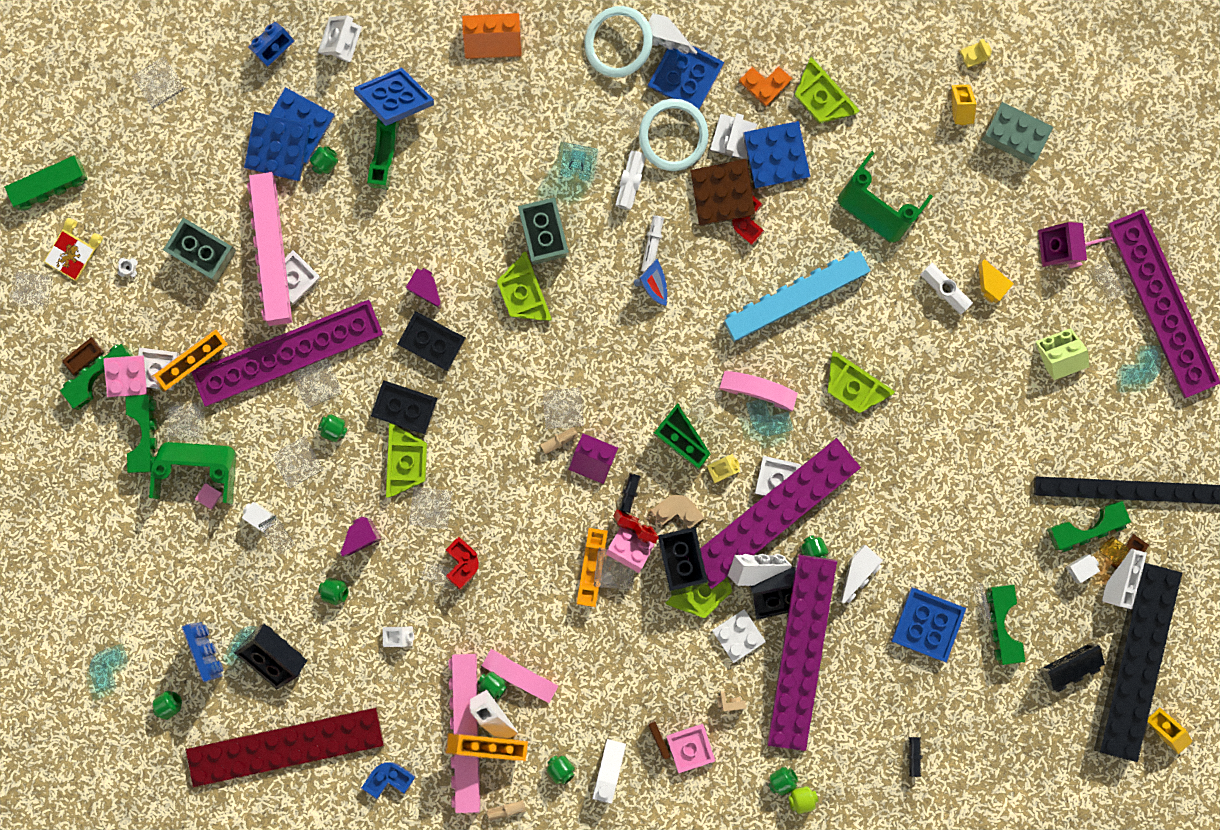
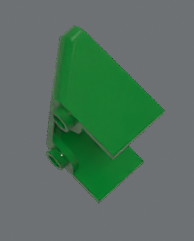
(873, 211)
(217, 457)

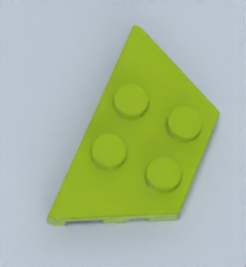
(822, 95)
(523, 292)
(854, 385)
(405, 461)
(701, 600)

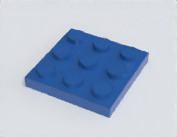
(686, 75)
(393, 96)
(297, 108)
(277, 146)
(776, 154)
(928, 624)
(203, 651)

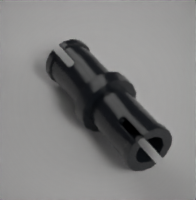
(629, 493)
(914, 756)

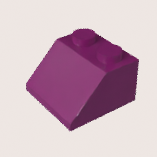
(1062, 244)
(593, 458)
(359, 536)

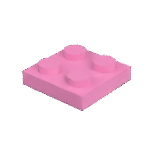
(125, 376)
(629, 549)
(690, 748)

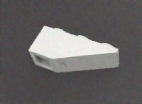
(668, 35)
(859, 568)
(753, 569)
(491, 716)

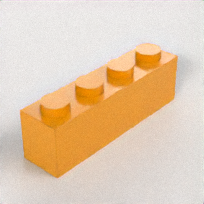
(189, 360)
(486, 747)

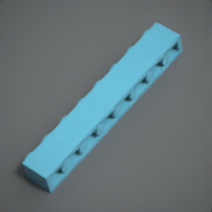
(796, 296)

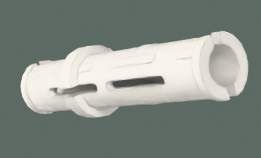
(654, 236)

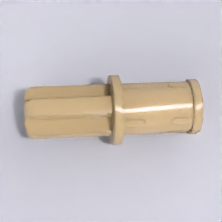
(559, 440)
(506, 810)

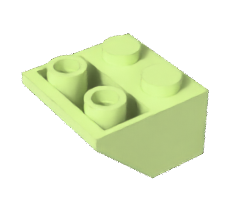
(1063, 354)

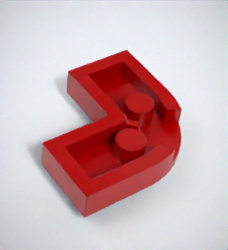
(748, 228)
(644, 533)
(467, 563)

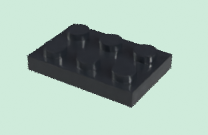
(431, 341)
(404, 407)

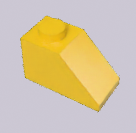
(963, 104)
(992, 282)
(1169, 730)

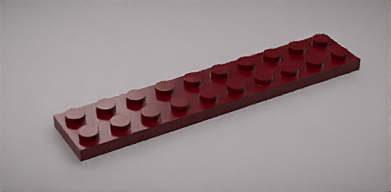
(284, 747)

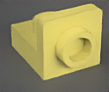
(976, 53)
(724, 468)

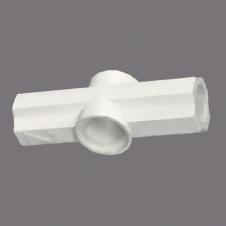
(630, 180)
(955, 298)

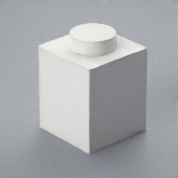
(256, 514)
(1083, 568)

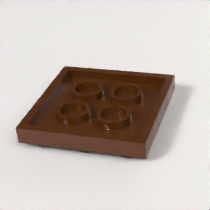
(723, 192)

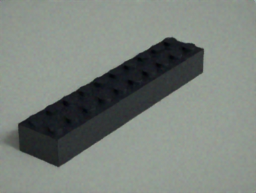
(1138, 664)

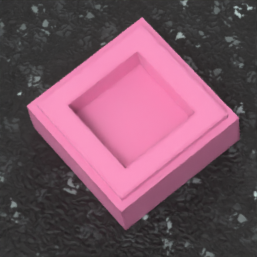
(208, 496)

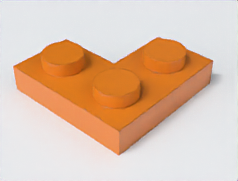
(765, 89)

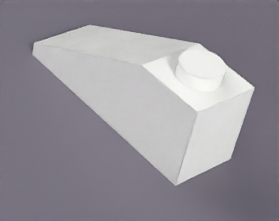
(1124, 582)
(609, 771)

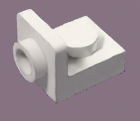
(398, 636)

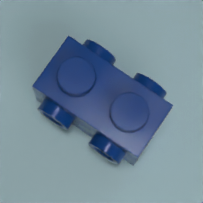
(271, 43)

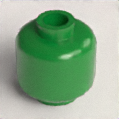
(324, 160)
(332, 428)
(814, 547)
(333, 591)
(493, 684)
(167, 705)
(560, 770)
(783, 781)

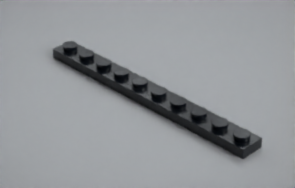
(1126, 490)

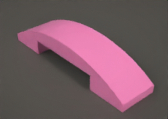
(759, 388)
(520, 676)

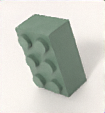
(1017, 133)
(543, 231)
(199, 249)

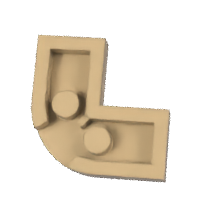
(679, 506)

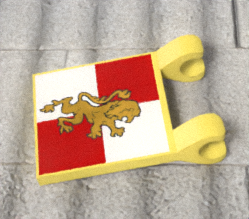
(70, 253)

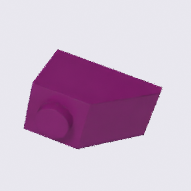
(424, 286)

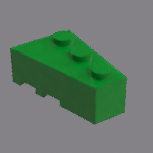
(682, 438)

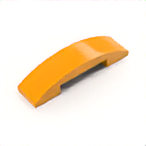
(587, 591)

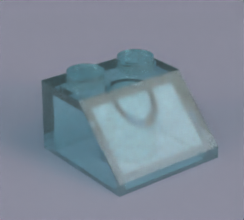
(577, 161)

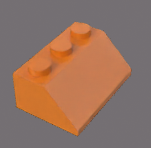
(492, 35)

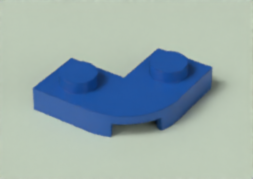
(388, 773)

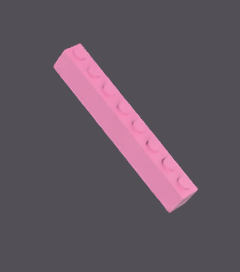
(270, 249)
(463, 722)

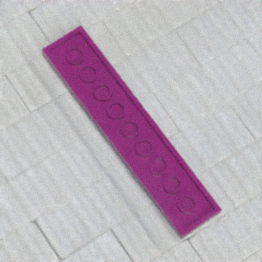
(1163, 303)
(287, 353)
(778, 509)
(802, 652)

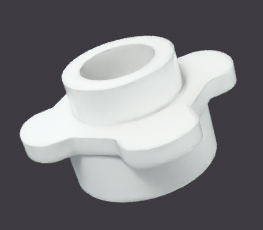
(123, 263)

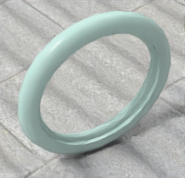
(647, 41)
(703, 134)

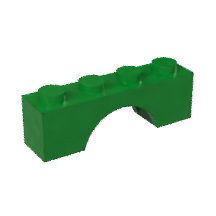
(382, 162)
(79, 391)
(141, 409)
(1111, 517)
(1001, 600)

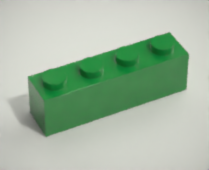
(46, 183)

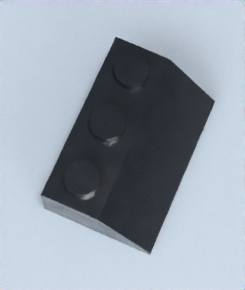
(682, 574)
(772, 595)
(271, 656)
(1073, 667)

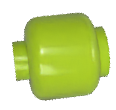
(803, 800)

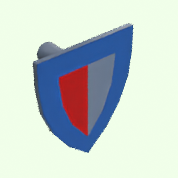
(654, 283)

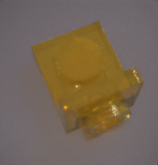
(1114, 550)

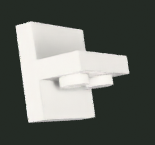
(340, 38)
(729, 136)

